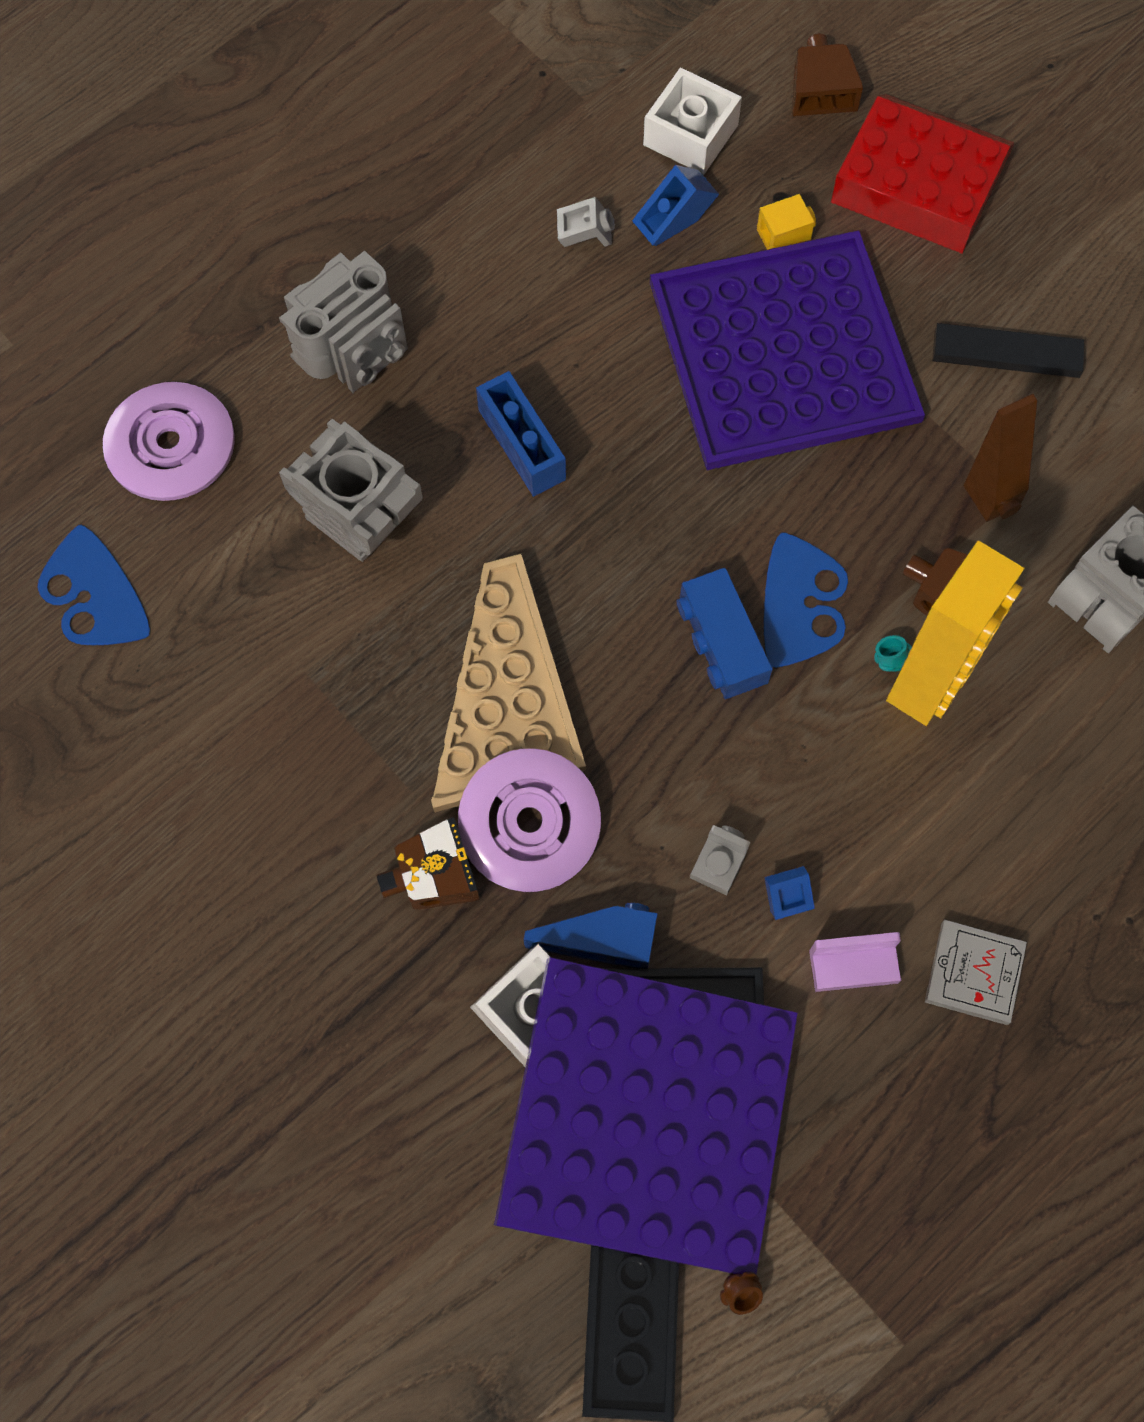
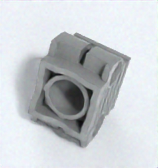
(345, 322)
(344, 466)
(1108, 583)

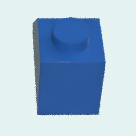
(675, 204)

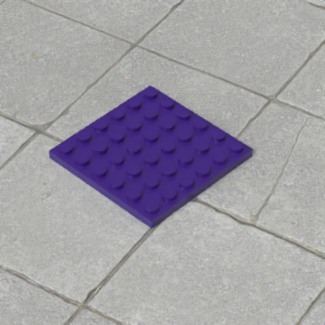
(785, 350)
(647, 1118)

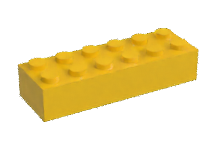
(956, 633)

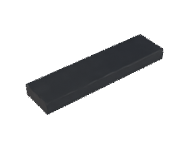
(1008, 350)

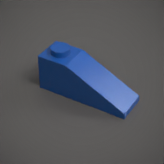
(607, 936)

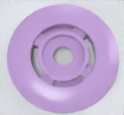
(202, 450)
(521, 858)

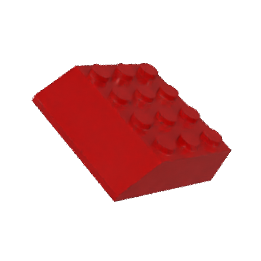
(920, 172)

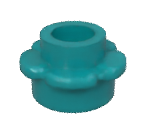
(892, 653)

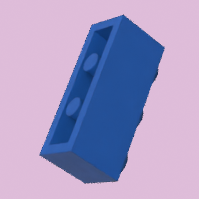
(521, 433)
(724, 634)

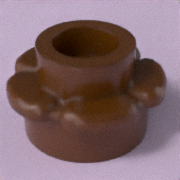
(742, 1292)

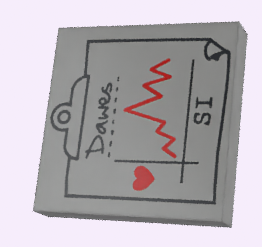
(975, 972)

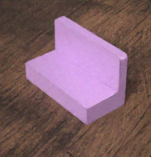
(855, 962)

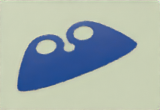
(112, 601)
(786, 618)

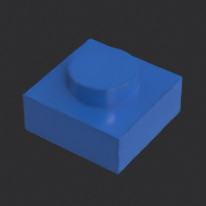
(789, 892)

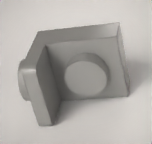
(583, 222)
(720, 858)

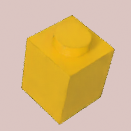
(786, 222)

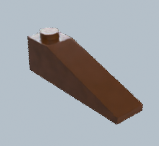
(1004, 461)

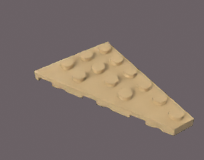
(506, 686)

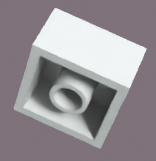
(691, 120)
(513, 1001)

